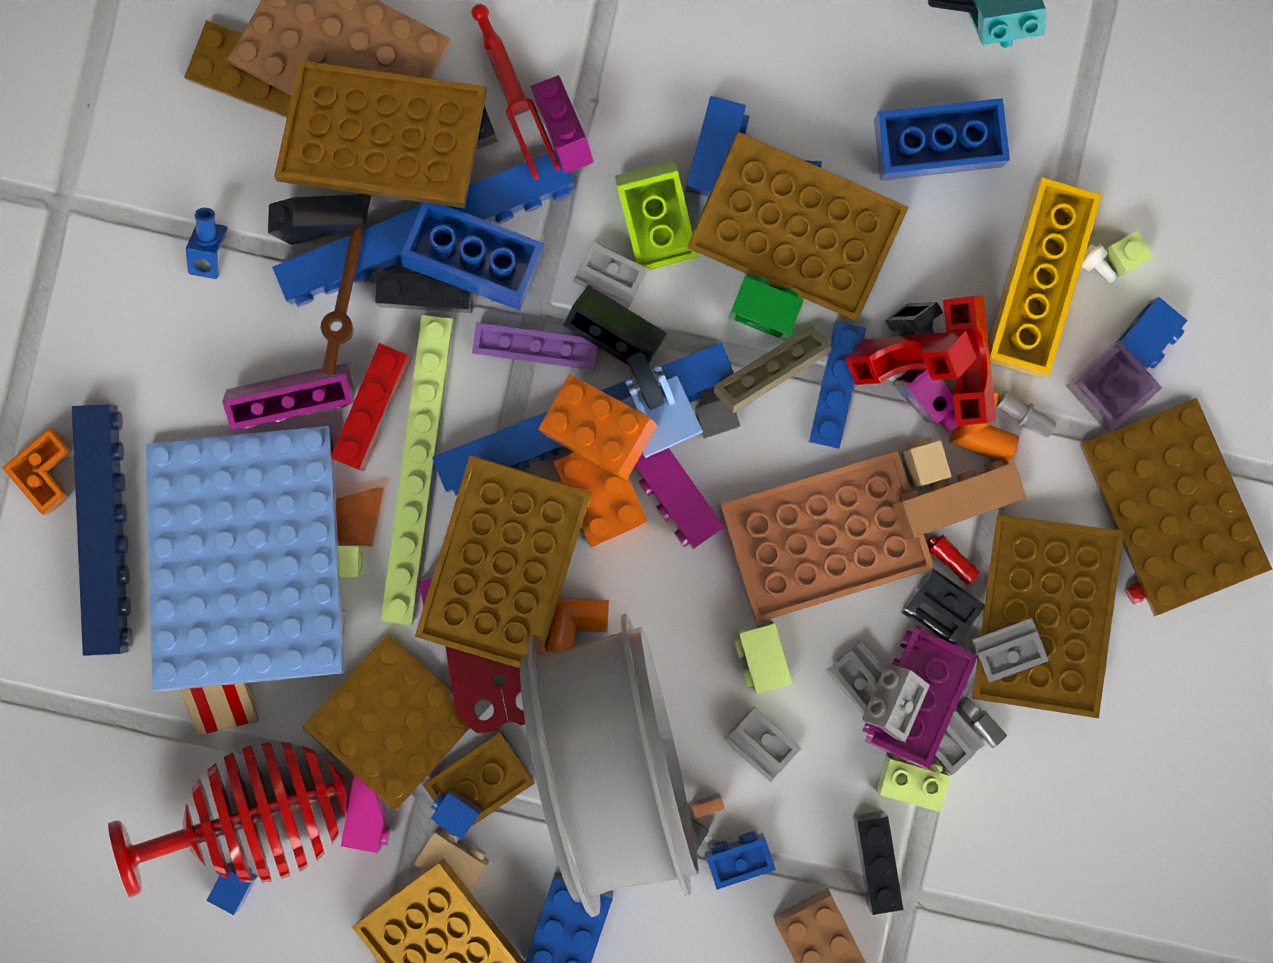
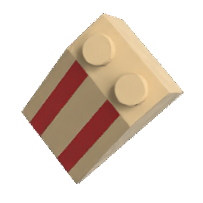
(220, 707)

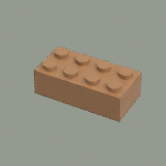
(817, 932)

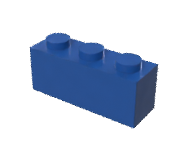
(717, 133)

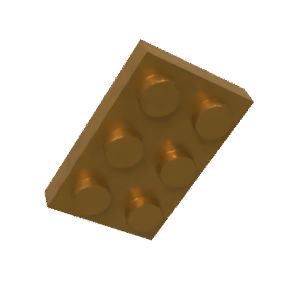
(484, 776)

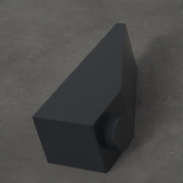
(315, 217)

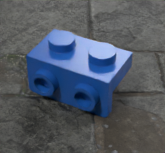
(739, 859)

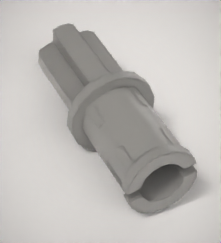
(1026, 414)

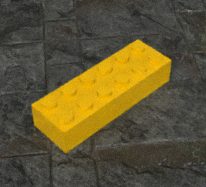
(1042, 277)

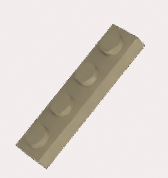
(772, 369)

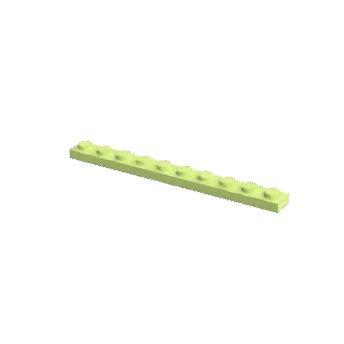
(417, 470)

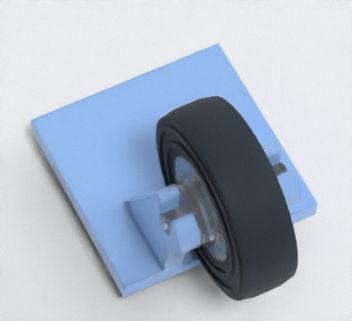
(662, 402)

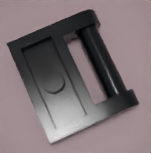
(947, 600)

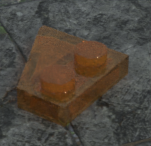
(358, 516)

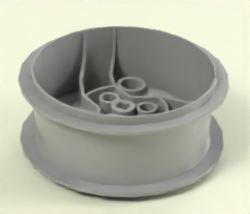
(607, 765)

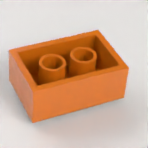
(598, 427)
(613, 501)

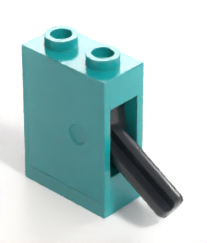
(1000, 19)

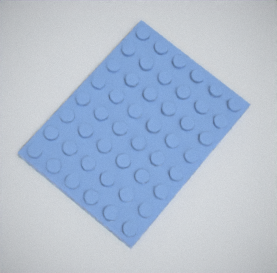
(243, 559)

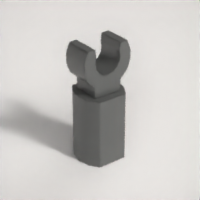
(983, 723)

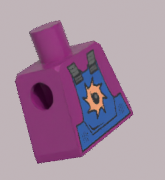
(921, 392)

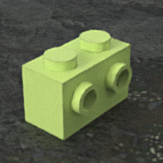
(913, 784)

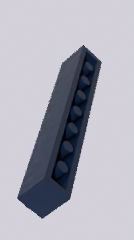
(100, 529)

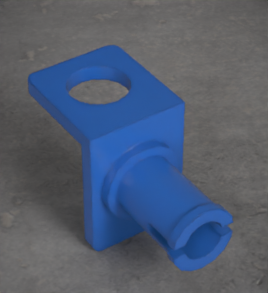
(205, 243)

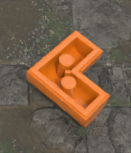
(986, 440)
(31, 468)
(574, 616)

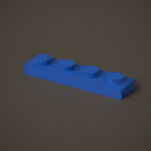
(835, 387)

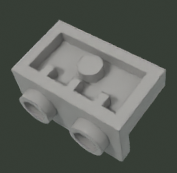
(896, 701)

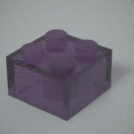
(1113, 386)

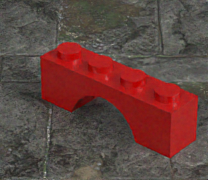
(942, 354)
(974, 388)
(372, 400)

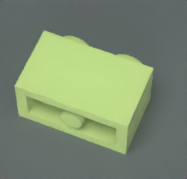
(763, 657)

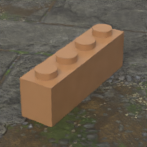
(960, 500)

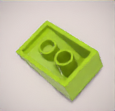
(656, 215)

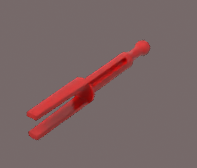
(510, 86)

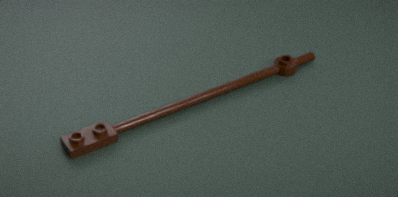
(339, 337)

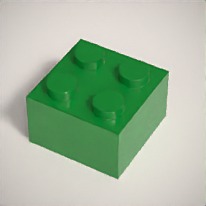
(766, 307)

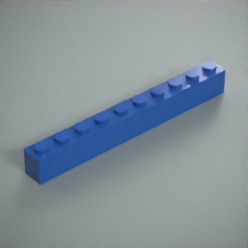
(382, 243)
(525, 442)

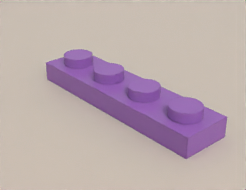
(534, 346)

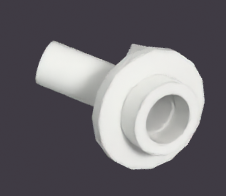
(1094, 258)

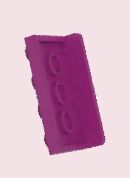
(947, 673)

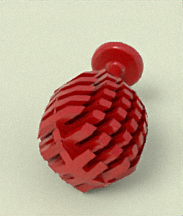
(209, 829)

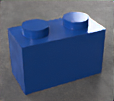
(1152, 332)

